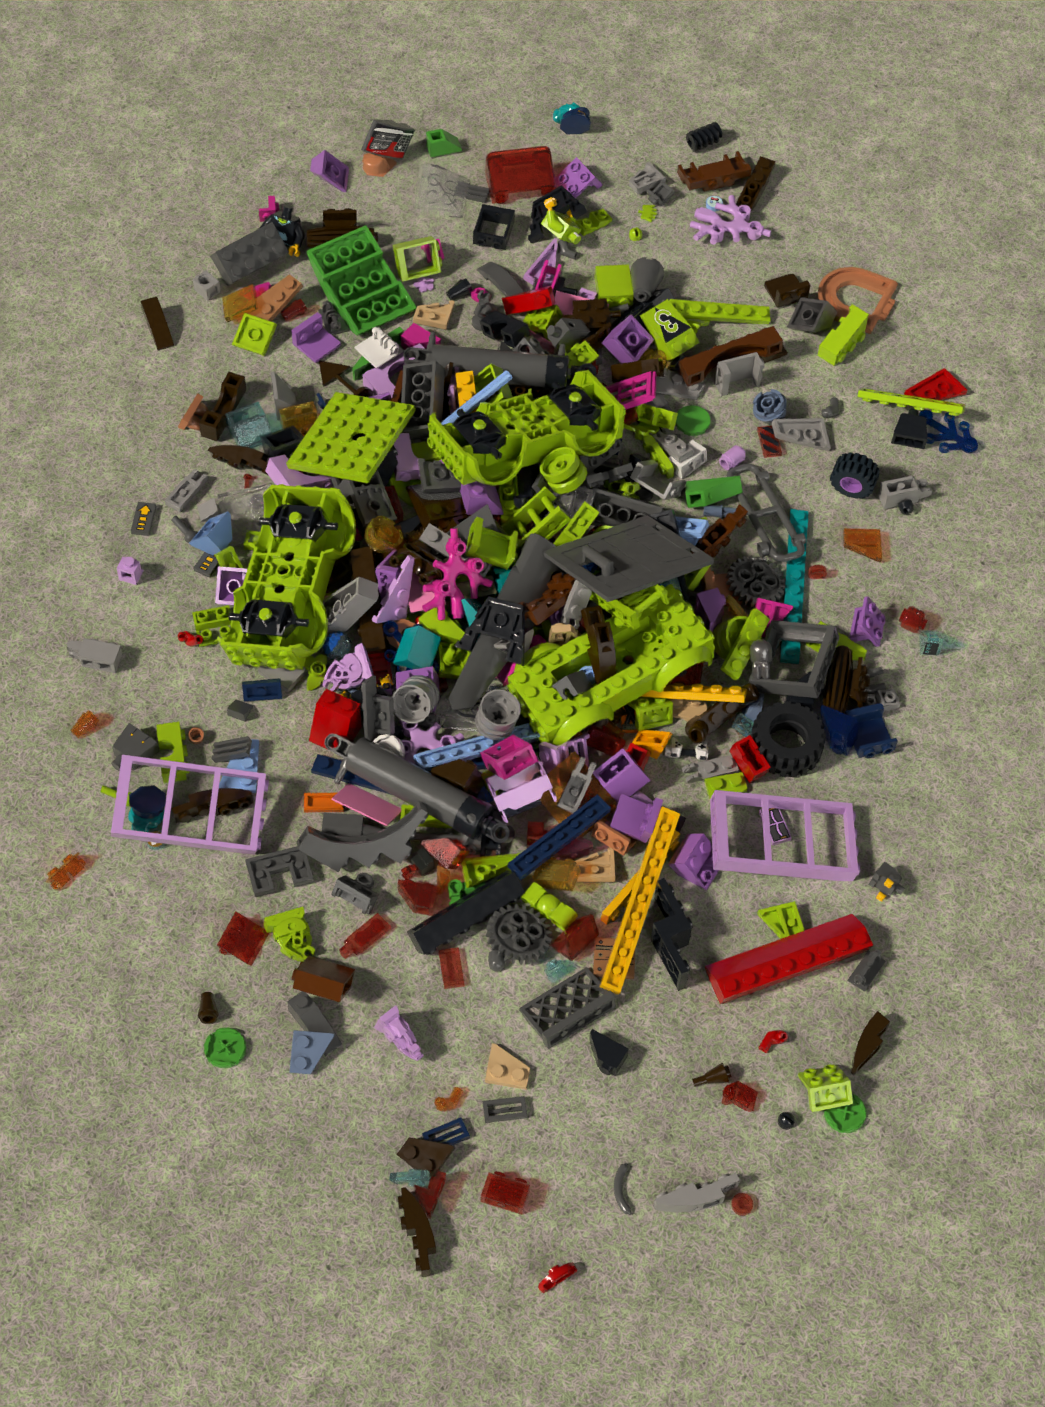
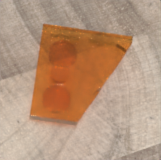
(864, 542)

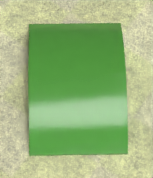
(359, 281)

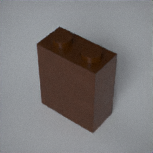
(323, 978)

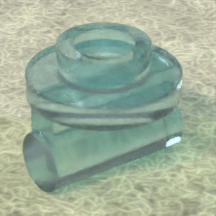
(555, 970)

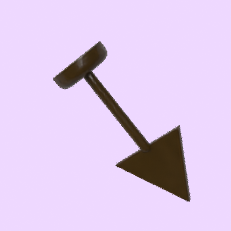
(332, 370)

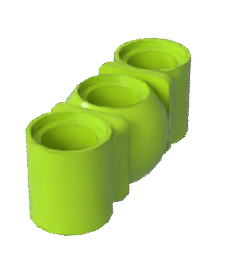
(549, 906)

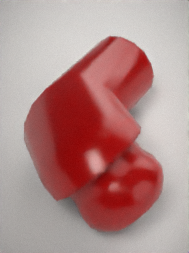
(189, 638)
(772, 1038)

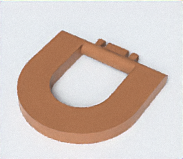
(863, 278)

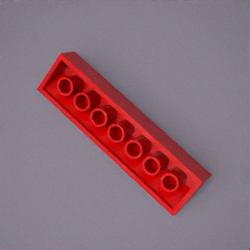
(788, 958)

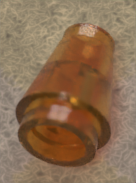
(84, 724)

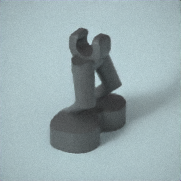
(482, 309)

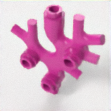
(451, 569)

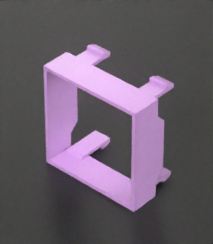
(520, 788)

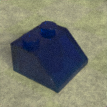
(840, 730)

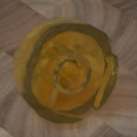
(382, 535)

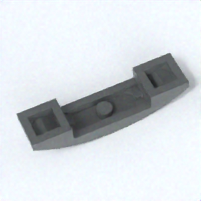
(500, 278)

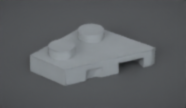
(646, 179)

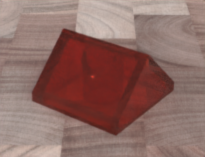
(576, 937)

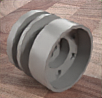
(498, 705)
(408, 706)

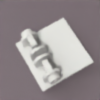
(378, 348)

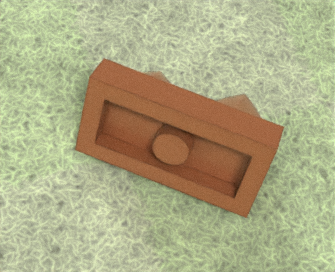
(189, 419)

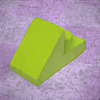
(228, 558)

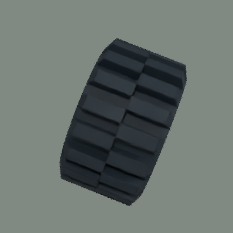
(854, 475)

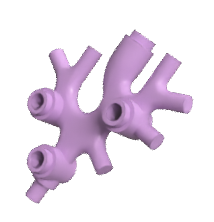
(739, 224)
(424, 739)

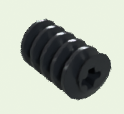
(704, 136)

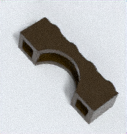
(231, 393)

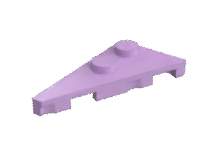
(535, 270)
(397, 596)

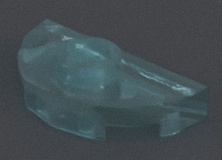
(413, 1176)

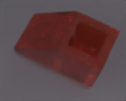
(447, 851)
(418, 896)

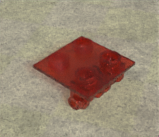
(242, 939)

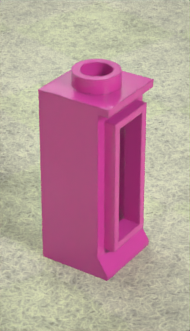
(551, 271)

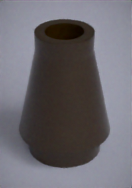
(207, 1010)

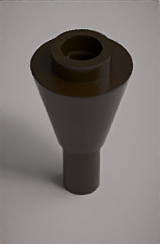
(716, 1075)

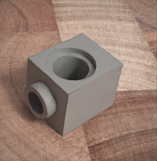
(206, 285)

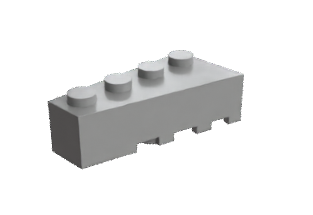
(349, 604)

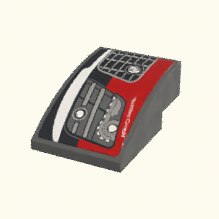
(388, 139)

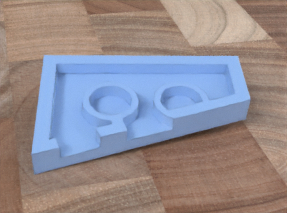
(246, 764)

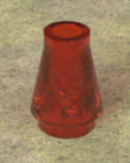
(294, 310)

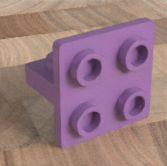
(867, 623)

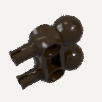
(422, 561)

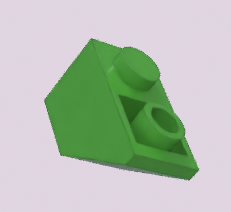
(441, 143)

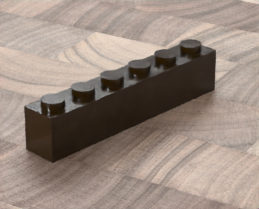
(364, 564)

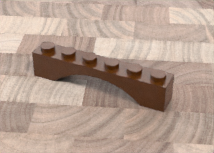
(697, 367)

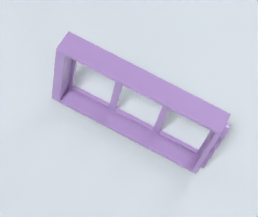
(122, 793)
(720, 846)

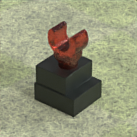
(421, 862)

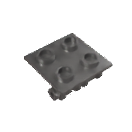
(332, 319)

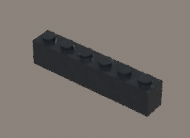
(465, 912)

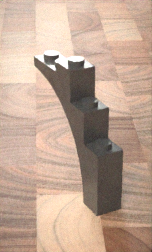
(336, 850)

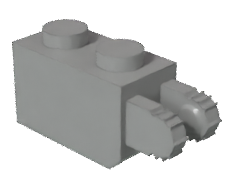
(902, 489)
(96, 654)

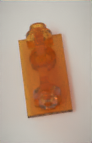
(58, 876)

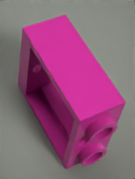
(502, 761)

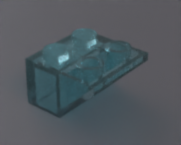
(248, 425)

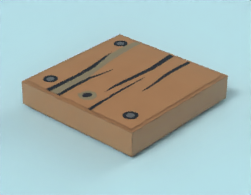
(602, 952)

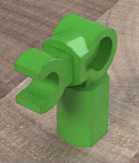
(456, 888)

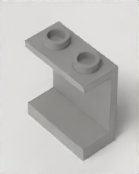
(738, 369)
(643, 475)

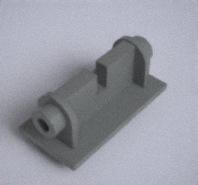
(867, 969)

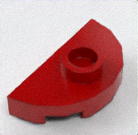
(557, 1275)

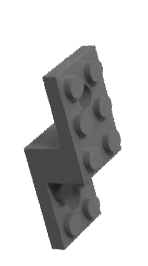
(365, 494)

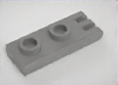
(673, 445)

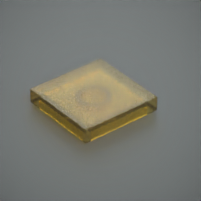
(239, 303)

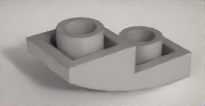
(887, 697)

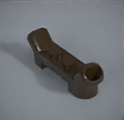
(701, 726)

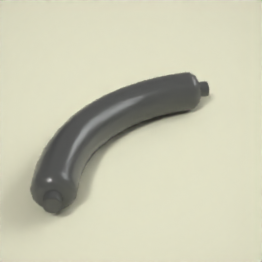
(618, 1180)

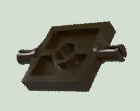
(593, 313)

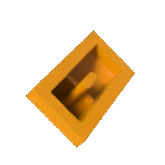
(652, 741)

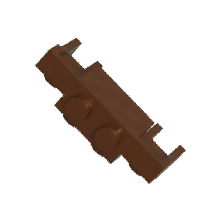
(715, 174)
(720, 532)

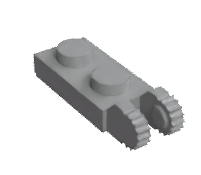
(186, 490)
(575, 603)
(711, 768)
(576, 787)

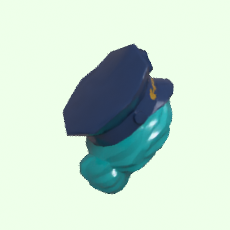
(572, 118)
(147, 808)

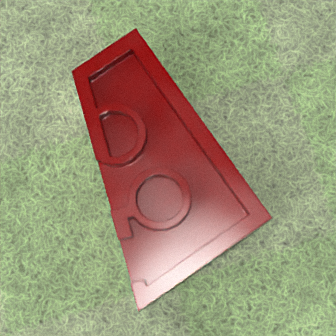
(938, 387)

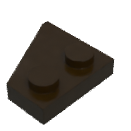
(425, 1154)

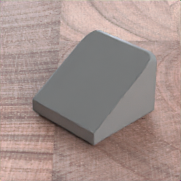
(208, 510)

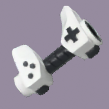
(675, 750)

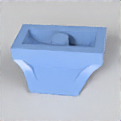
(691, 528)

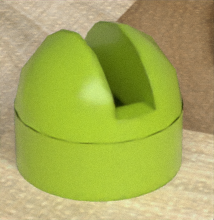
(632, 234)

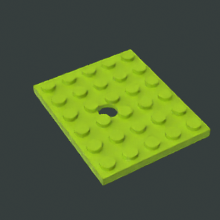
(329, 442)

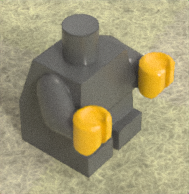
(887, 881)

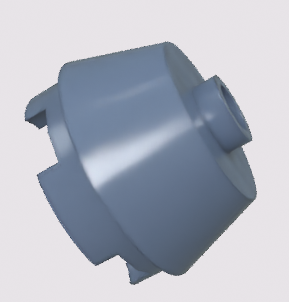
(769, 406)

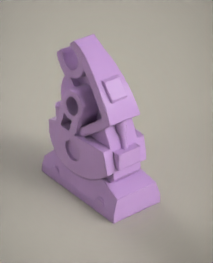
(351, 670)
(399, 1032)

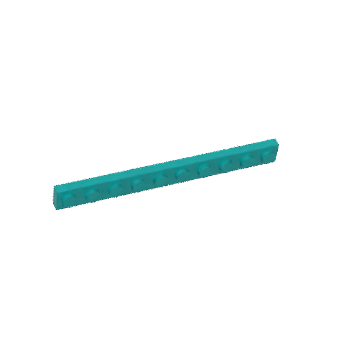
(794, 586)

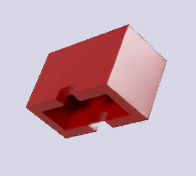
(749, 759)

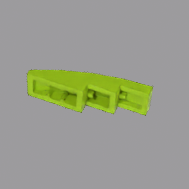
(656, 415)

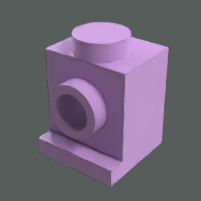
(129, 566)

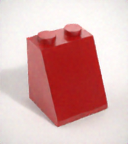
(335, 715)

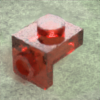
(740, 1095)

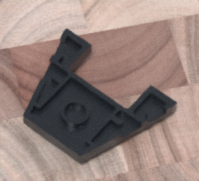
(565, 202)
(498, 620)

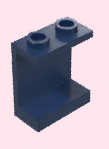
(872, 732)

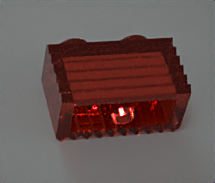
(505, 1192)

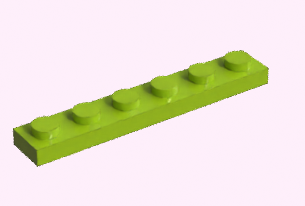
(722, 311)
(918, 402)

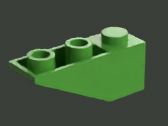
(709, 491)

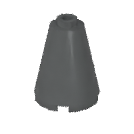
(646, 277)

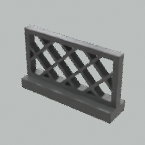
(579, 1018)

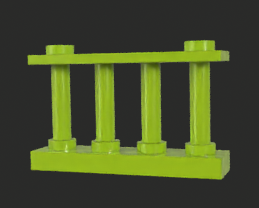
(546, 528)
(625, 614)

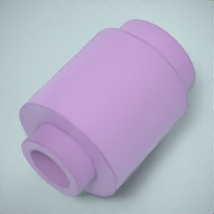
(732, 457)

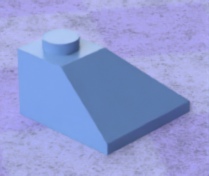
(214, 534)

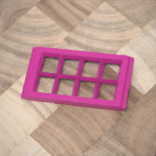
(650, 388)

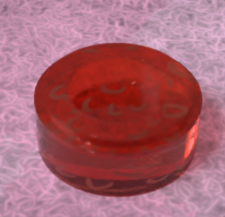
(817, 572)
(742, 1204)

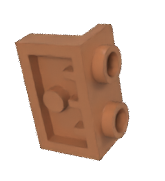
(612, 838)

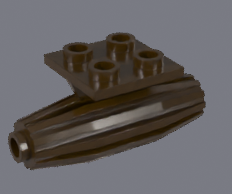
(335, 225)
(844, 682)

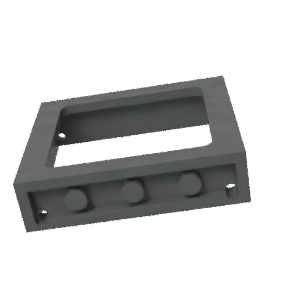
(801, 632)

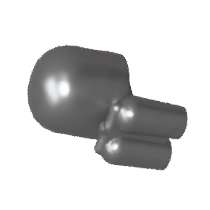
(761, 657)

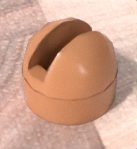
(195, 732)

